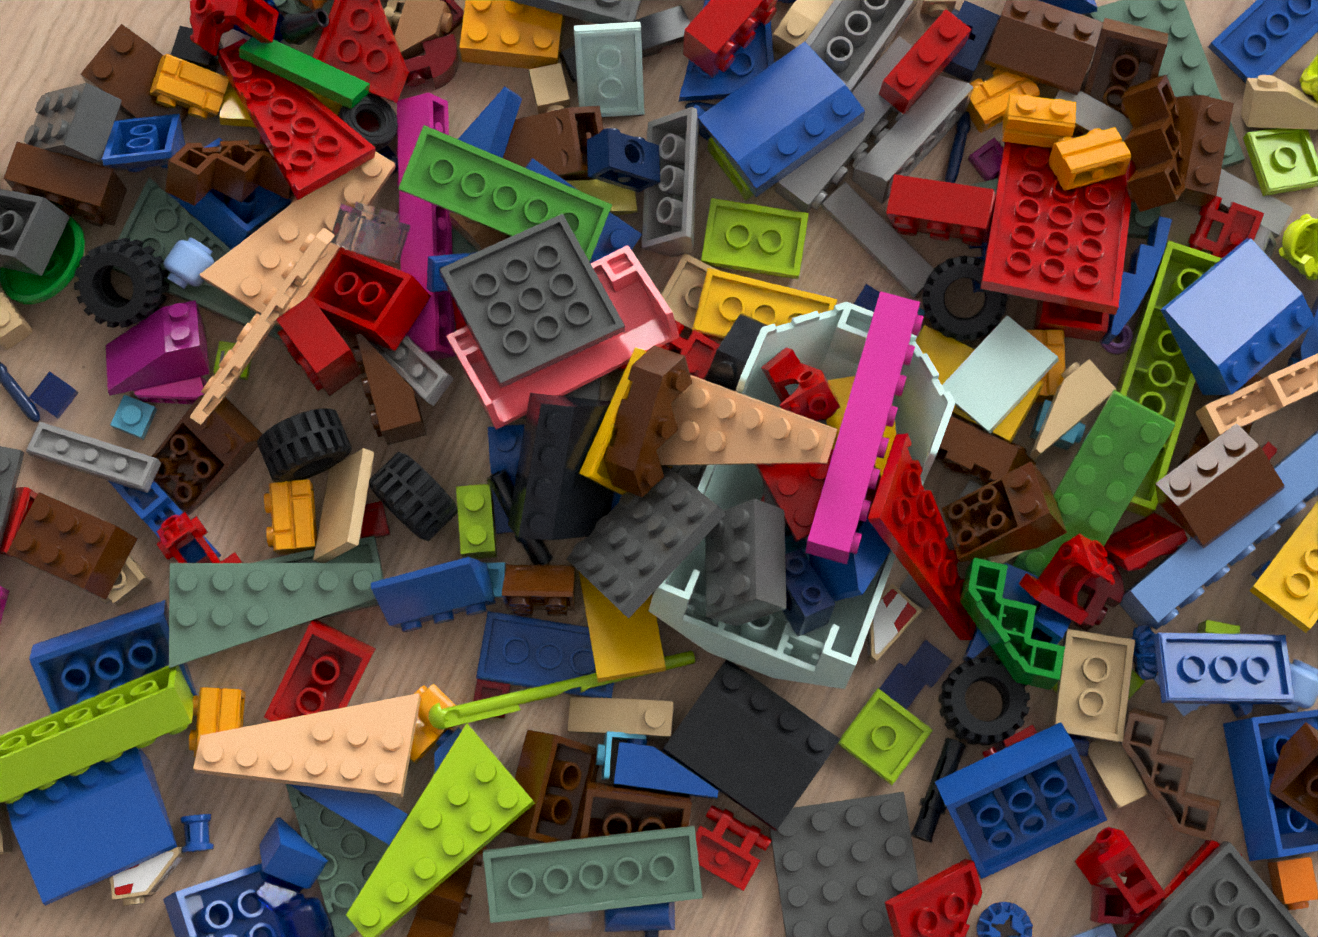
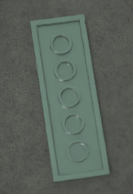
(592, 874)

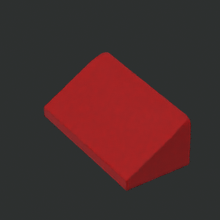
(20, 506)

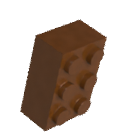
(67, 183)
(72, 545)

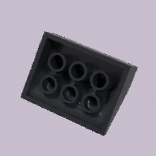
(548, 491)
(751, 744)

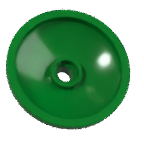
(59, 272)

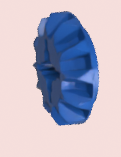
(1144, 652)
(998, 914)

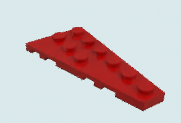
(298, 129)
(916, 532)

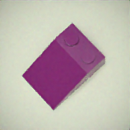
(159, 350)

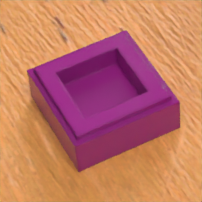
(987, 159)

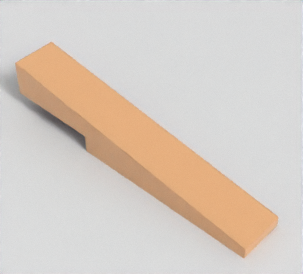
(1260, 398)

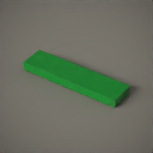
(305, 71)

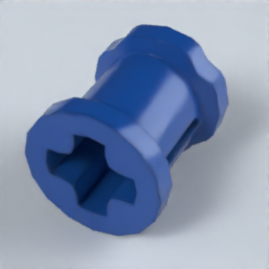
(196, 833)

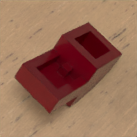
(438, 63)
(1101, 593)
(1111, 906)

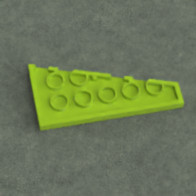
(451, 822)

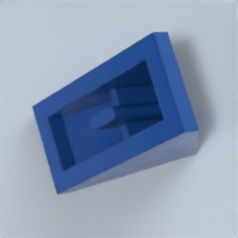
(290, 855)

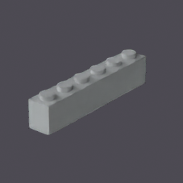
(808, 183)

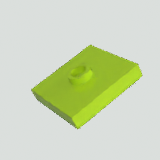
(1282, 159)
(884, 736)

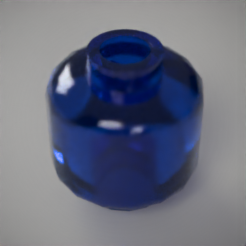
(304, 917)

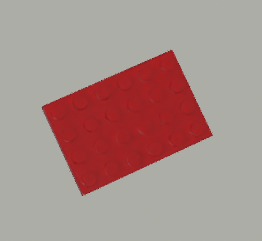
(1053, 240)

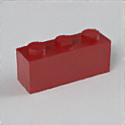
(924, 61)

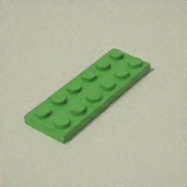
(497, 190)
(1103, 475)

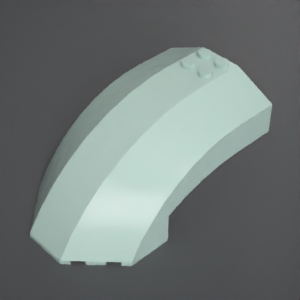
(769, 644)

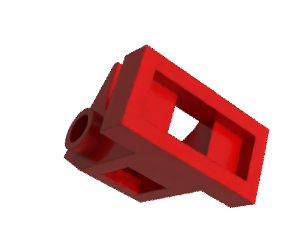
(252, 16)
(813, 396)
(181, 530)
(1084, 560)
(1114, 855)

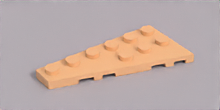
(259, 260)

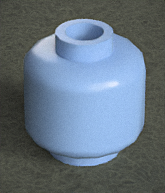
(187, 261)
(1304, 685)

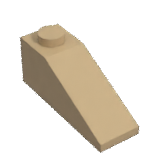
(798, 24)
(1276, 104)
(1074, 399)
(621, 715)

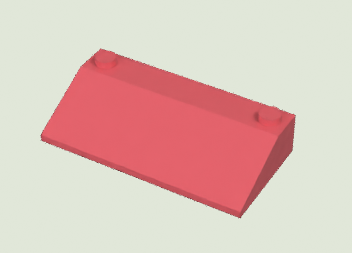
(646, 323)

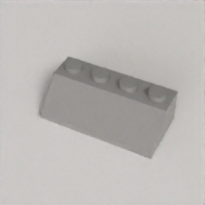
(856, 35)
(912, 137)
(672, 202)

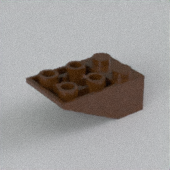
(556, 140)
(396, 406)
(203, 456)
(1005, 516)
(539, 588)

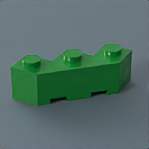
(1009, 626)

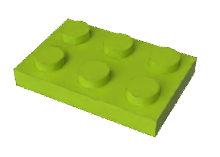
(754, 238)

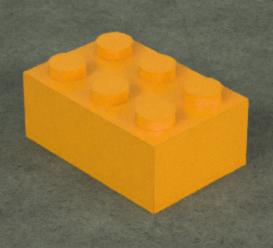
(510, 34)

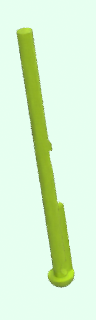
(510, 702)

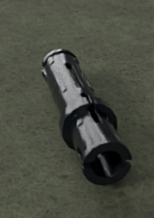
(503, 488)
(933, 805)

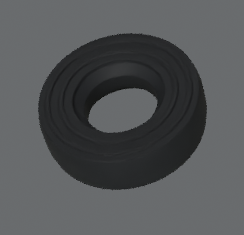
(381, 112)

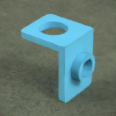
(604, 750)

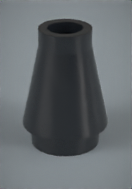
(301, 26)

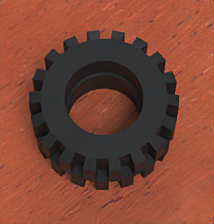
(101, 297)
(937, 312)
(304, 445)
(413, 496)
(963, 722)

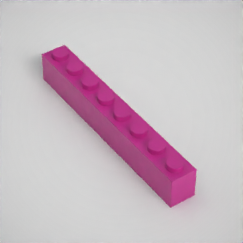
(429, 229)
(863, 427)

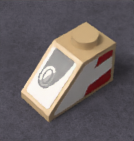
(890, 620)
(144, 878)

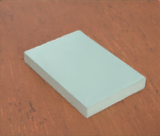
(610, 68)
(999, 374)

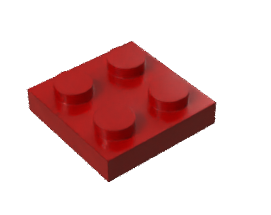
(1144, 541)

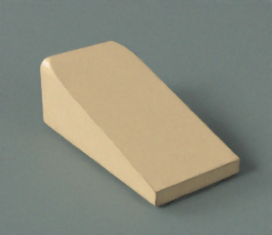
(1115, 773)

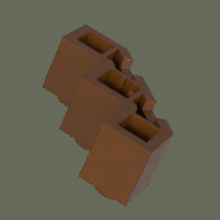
(1153, 143)
(231, 169)
(646, 420)
(978, 454)
(1168, 775)
(442, 908)

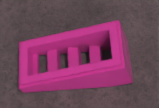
(176, 392)

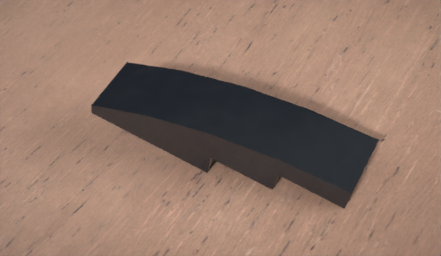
(656, 32)

